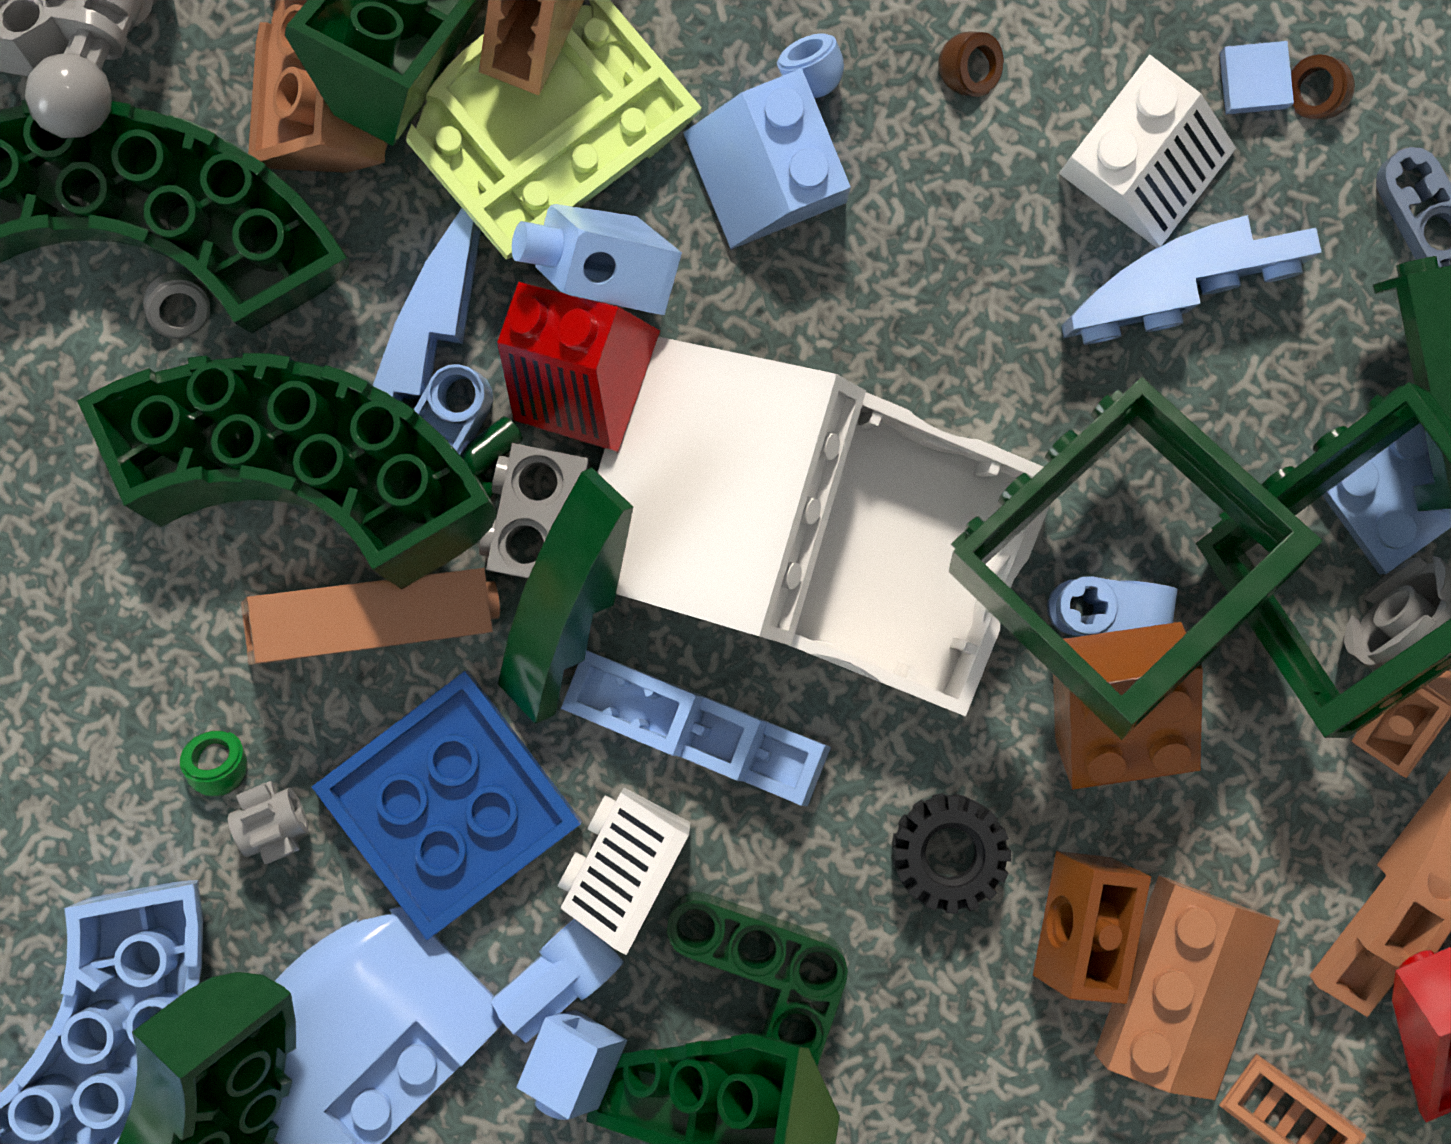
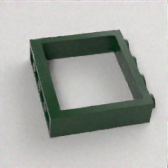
(1334, 459)
(1205, 465)

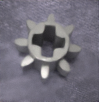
(268, 822)

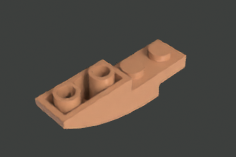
(1401, 916)

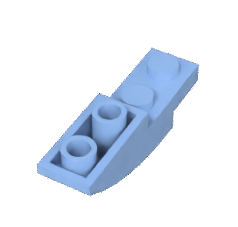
(1166, 279)

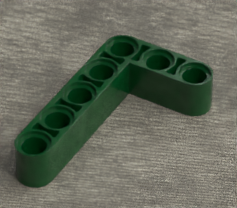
(778, 970)

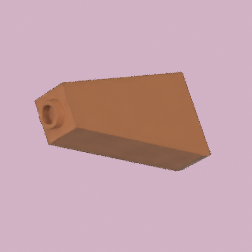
(525, 39)
(367, 616)

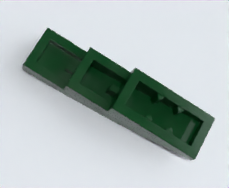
(567, 585)

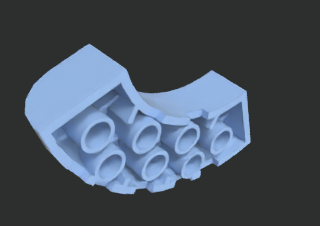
(123, 966)

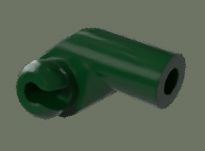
(488, 446)

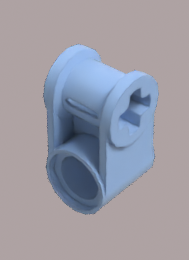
(457, 427)
(1116, 605)

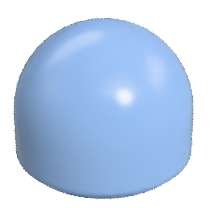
(819, 60)

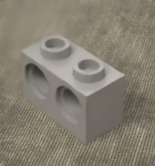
(519, 511)

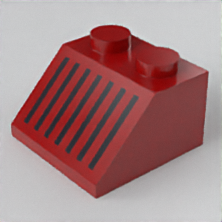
(573, 364)

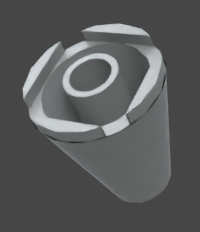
(1405, 609)

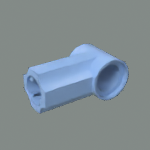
(569, 968)

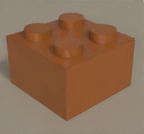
(1160, 745)

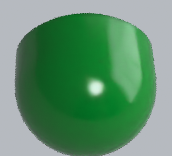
(220, 779)

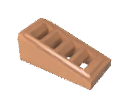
(1250, 1077)

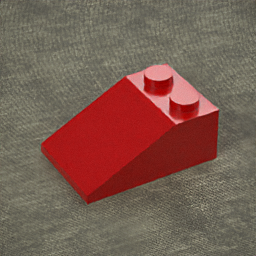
(1424, 1023)

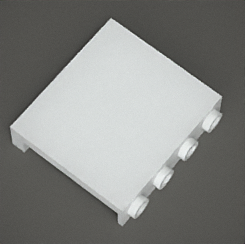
(730, 484)

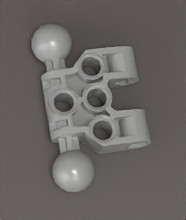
(63, 52)

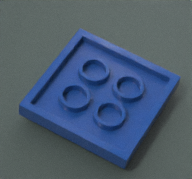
(447, 804)

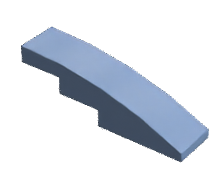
(432, 312)
(696, 728)

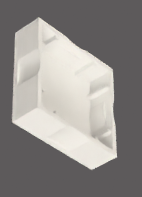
(882, 570)

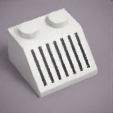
(1151, 152)
(624, 868)

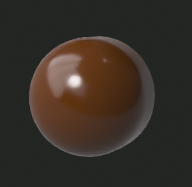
(954, 63)
(1342, 90)

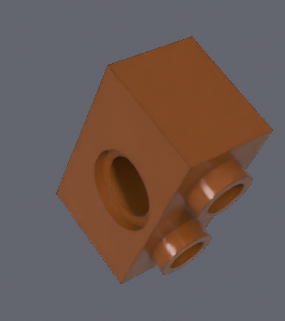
(1091, 927)

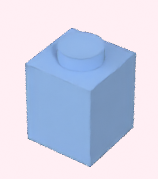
(570, 1065)

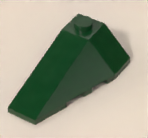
(720, 1094)

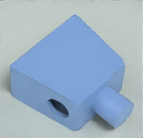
(600, 257)

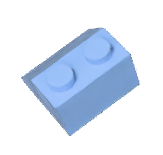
(767, 160)

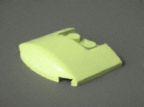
(521, 152)

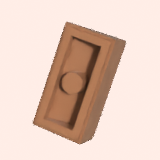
(1409, 728)

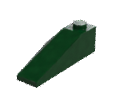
(378, 55)

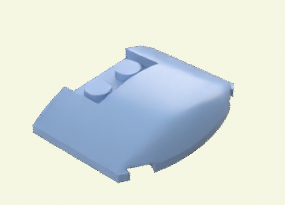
(376, 1030)

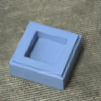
(1256, 77)

